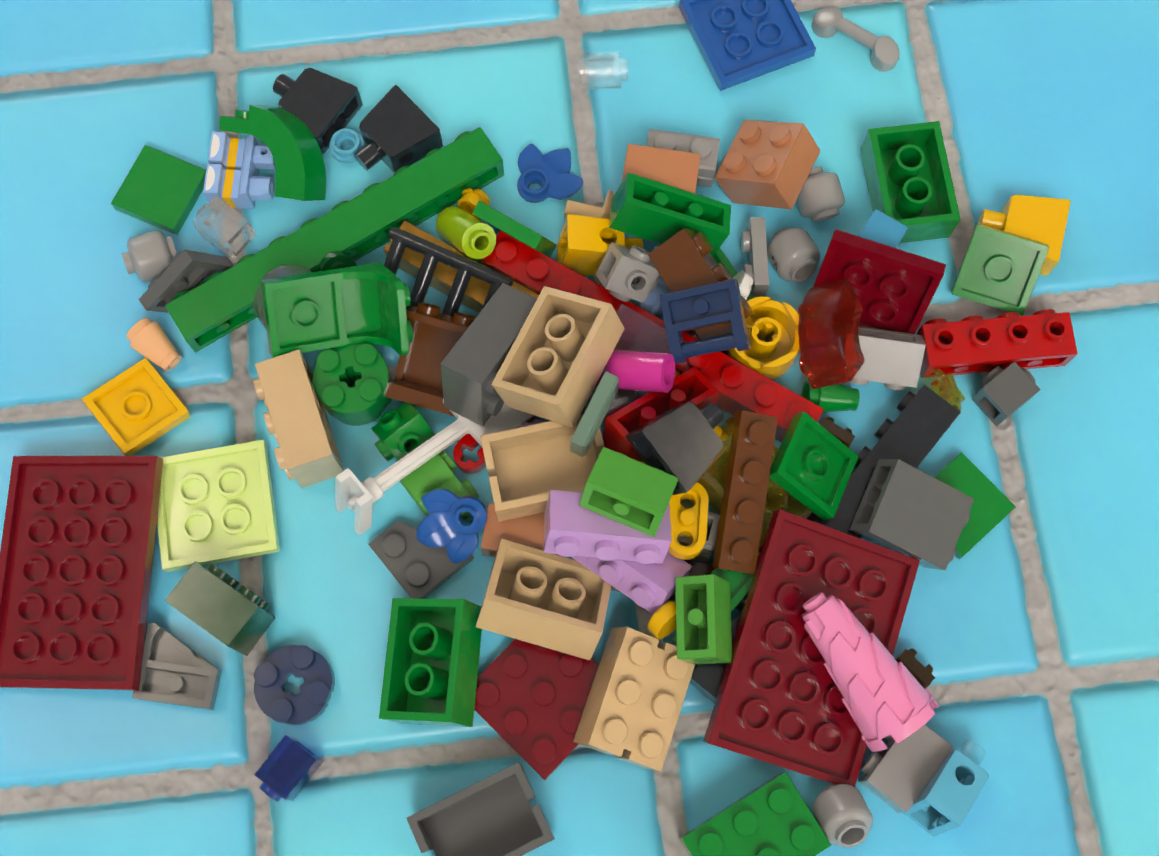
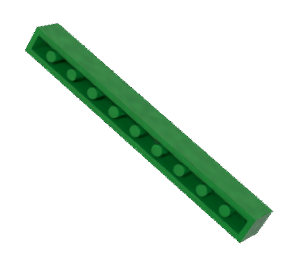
(350, 227)

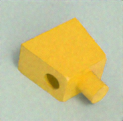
(1033, 218)
(586, 241)

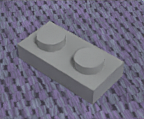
(755, 244)

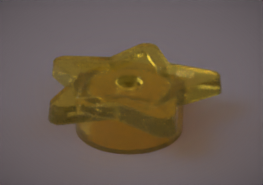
(947, 389)

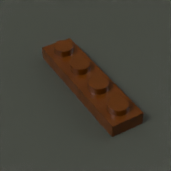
(745, 492)

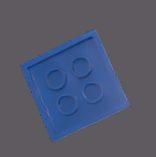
(746, 37)

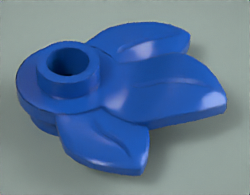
(548, 171)
(447, 527)

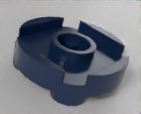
(272, 677)

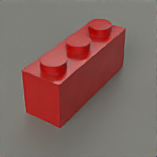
(687, 387)

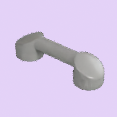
(884, 49)

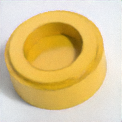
(663, 620)

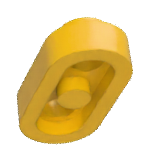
(689, 522)

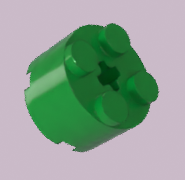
(337, 370)

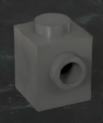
(1005, 392)

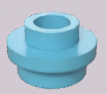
(342, 138)

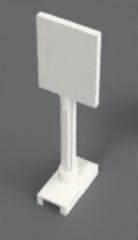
(361, 496)

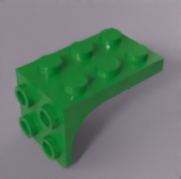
(337, 310)

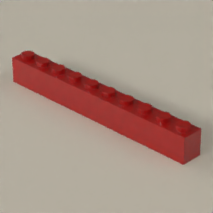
(738, 384)

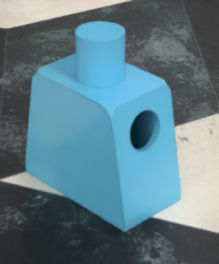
(951, 790)

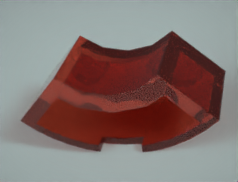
(830, 334)

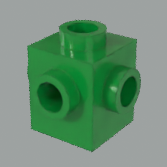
(401, 432)

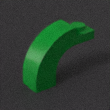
(293, 148)

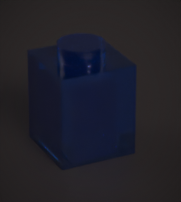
(287, 769)

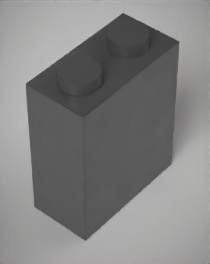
(912, 513)

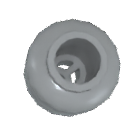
(820, 196)
(793, 254)
(149, 255)
(843, 815)

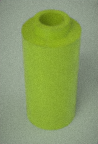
(466, 232)

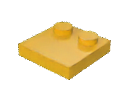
(136, 407)

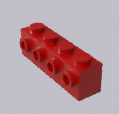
(983, 344)

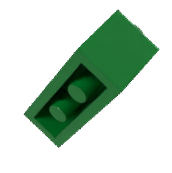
(661, 211)

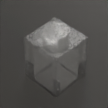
(223, 227)

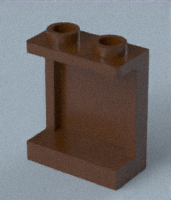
(419, 373)

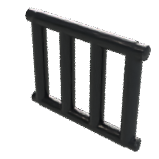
(433, 254)

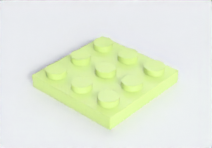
(216, 506)

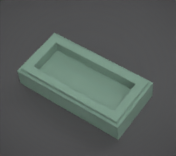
(594, 414)

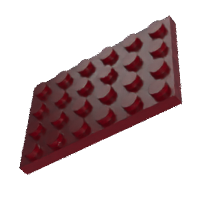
(77, 571)
(776, 690)

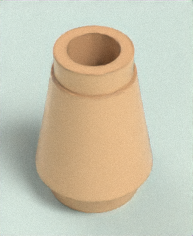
(152, 342)

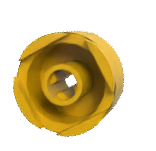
(779, 325)

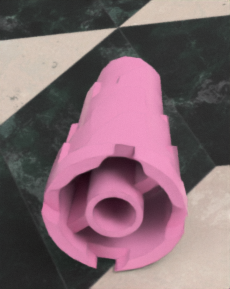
(874, 685)

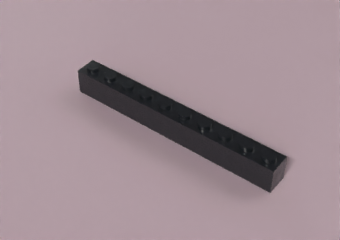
(909, 439)

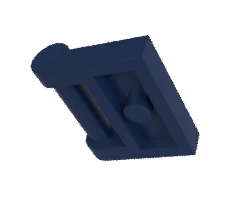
(703, 308)

